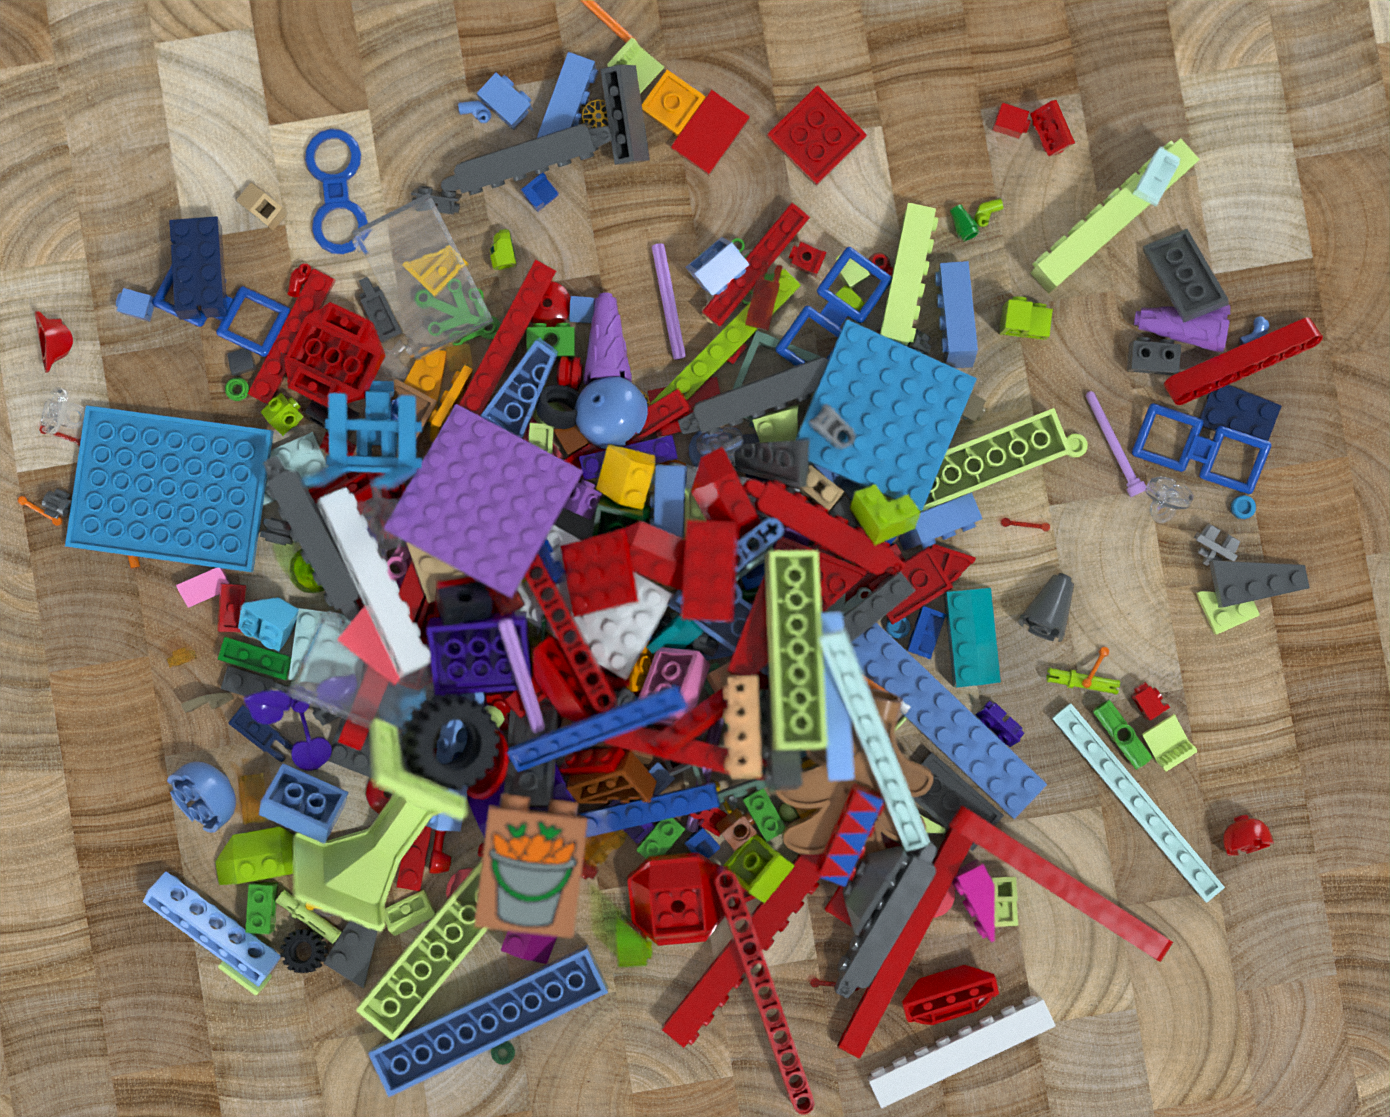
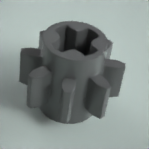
(920, 342)
(56, 503)

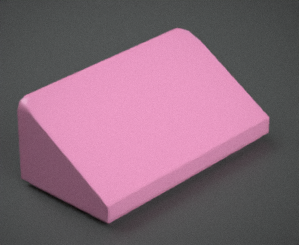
(202, 586)

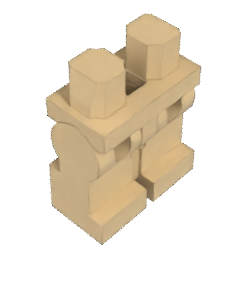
(821, 489)

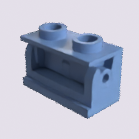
(505, 100)

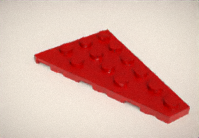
(752, 648)

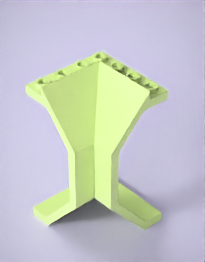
(357, 869)

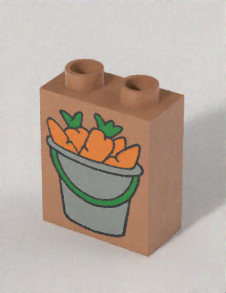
(531, 867)

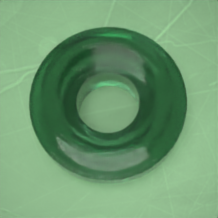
(508, 1046)

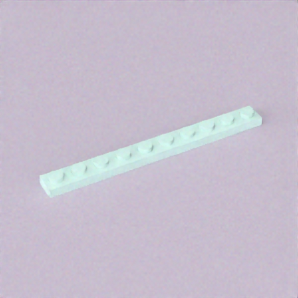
(874, 739)
(1138, 802)

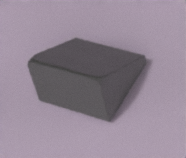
(241, 362)

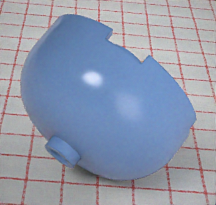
(610, 411)
(214, 788)

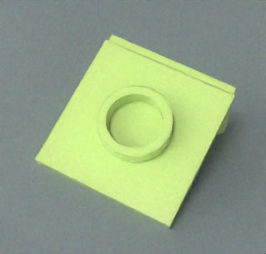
(646, 65)
(1168, 743)

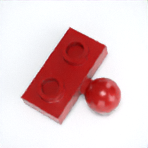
(230, 603)

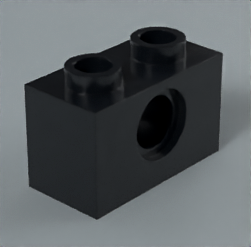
(464, 603)

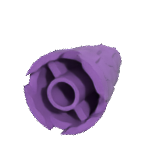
(1204, 331)
(606, 342)

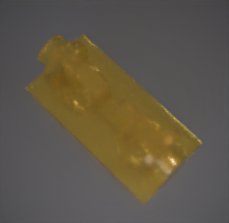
(597, 853)

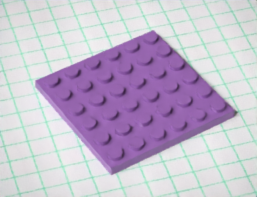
(483, 501)

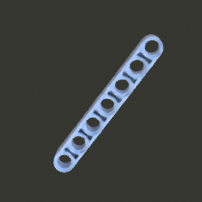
(838, 725)

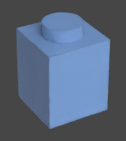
(135, 304)

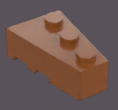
(628, 782)

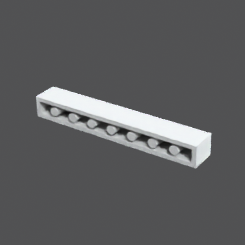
(373, 582)
(961, 1050)

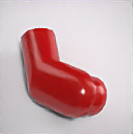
(297, 278)
(615, 682)

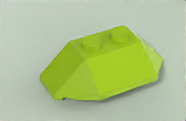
(256, 856)

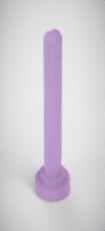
(1134, 484)

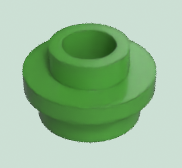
(229, 389)

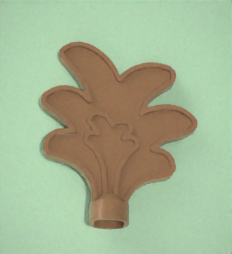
(813, 831)

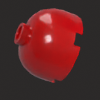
(1247, 836)

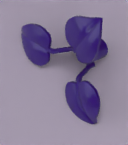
(269, 708)

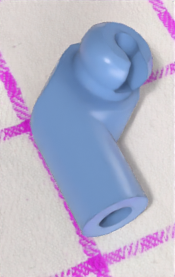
(477, 108)
(1261, 328)

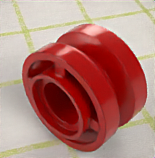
(570, 372)

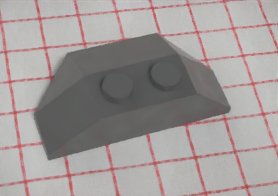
(871, 883)

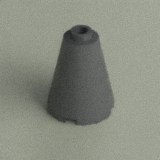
(1050, 609)

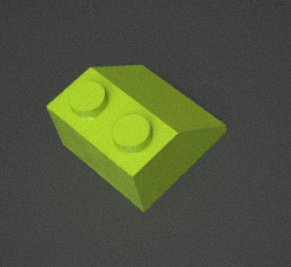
(759, 867)

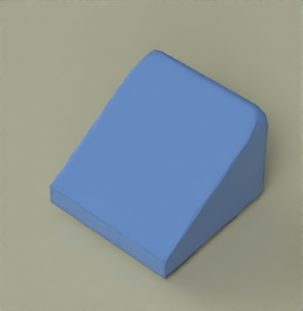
(581, 309)

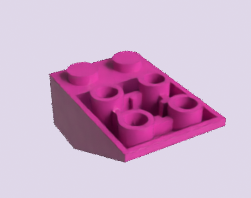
(979, 896)

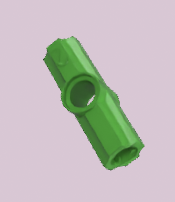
(1131, 746)

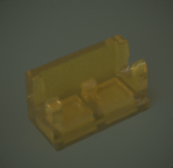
(251, 793)

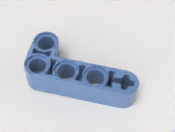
(747, 556)

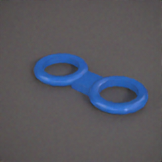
(335, 188)

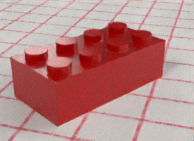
(710, 570)

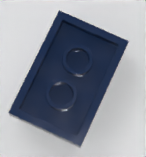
(1239, 412)

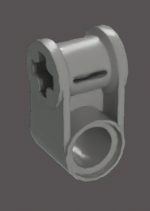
(831, 427)

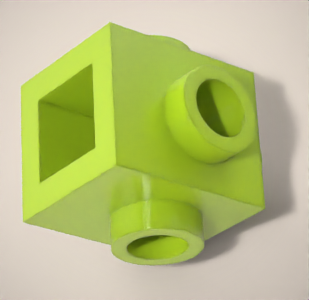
(282, 413)

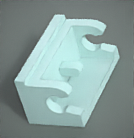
(1157, 176)

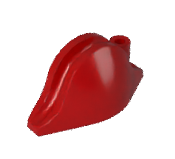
(53, 338)

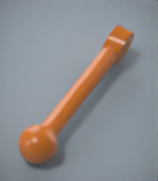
(22, 500)
(1104, 651)

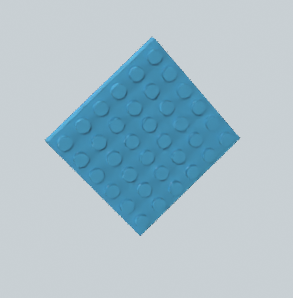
(898, 407)

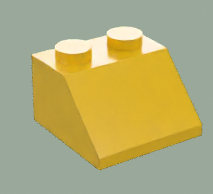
(626, 476)

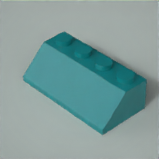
(972, 637)

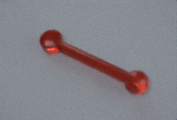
(63, 436)
(1005, 522)
(815, 983)

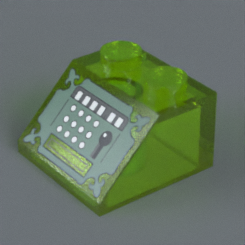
(632, 943)

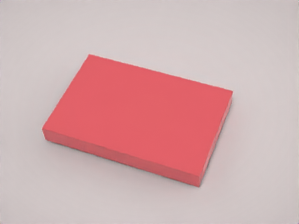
(365, 643)

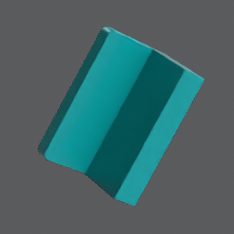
(675, 634)

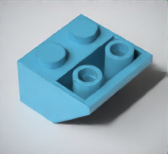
(268, 621)

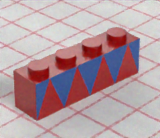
(850, 834)

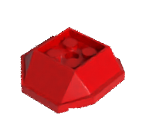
(319, 341)
(673, 878)

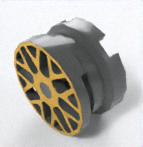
(595, 114)

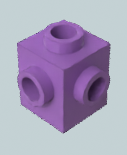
(583, 499)

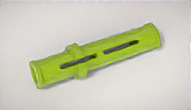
(1075, 679)

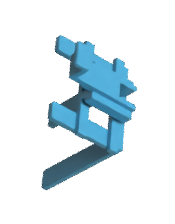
(374, 429)

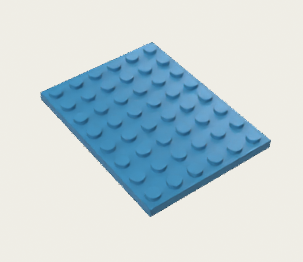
(169, 488)

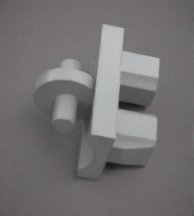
(1208, 538)

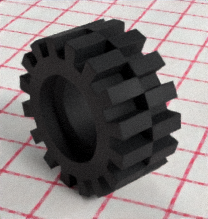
(290, 947)

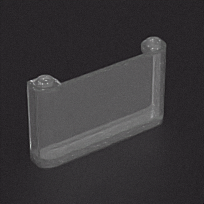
(423, 276)
(351, 689)

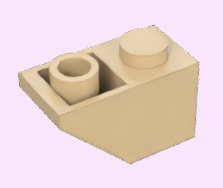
(262, 206)

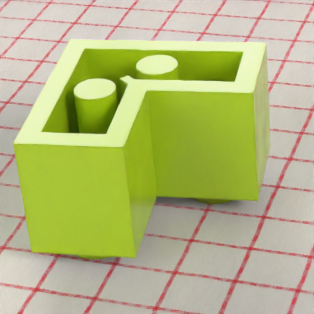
(1025, 319)
(882, 518)

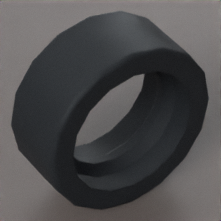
(553, 417)

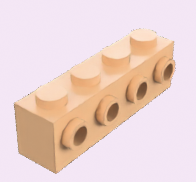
(744, 727)

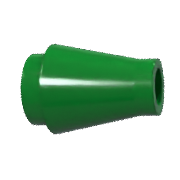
(965, 225)

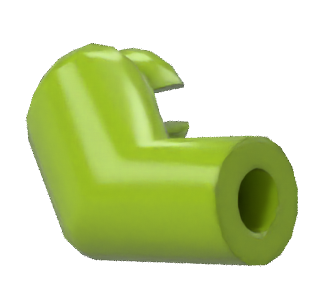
(985, 210)

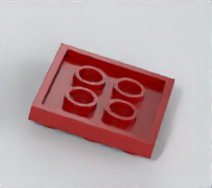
(816, 135)
(599, 573)

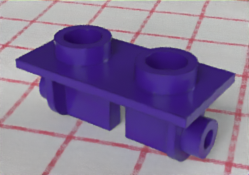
(1008, 731)

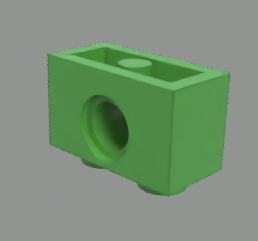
(566, 337)
(764, 814)
(661, 838)
(261, 907)

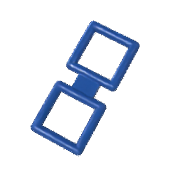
(232, 308)
(836, 309)
(1201, 448)

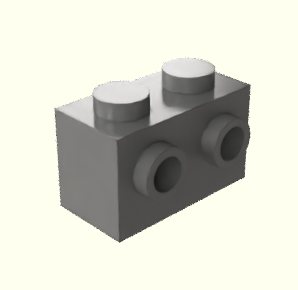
(1154, 357)

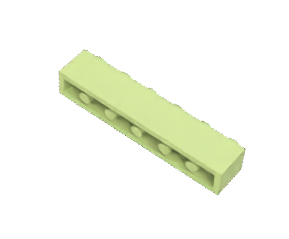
(907, 273)

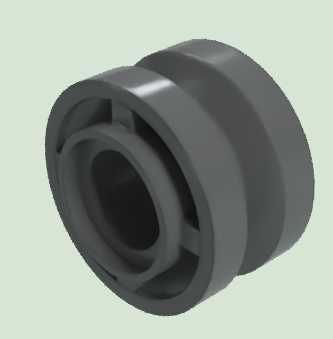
(277, 531)

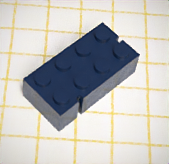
(198, 267)

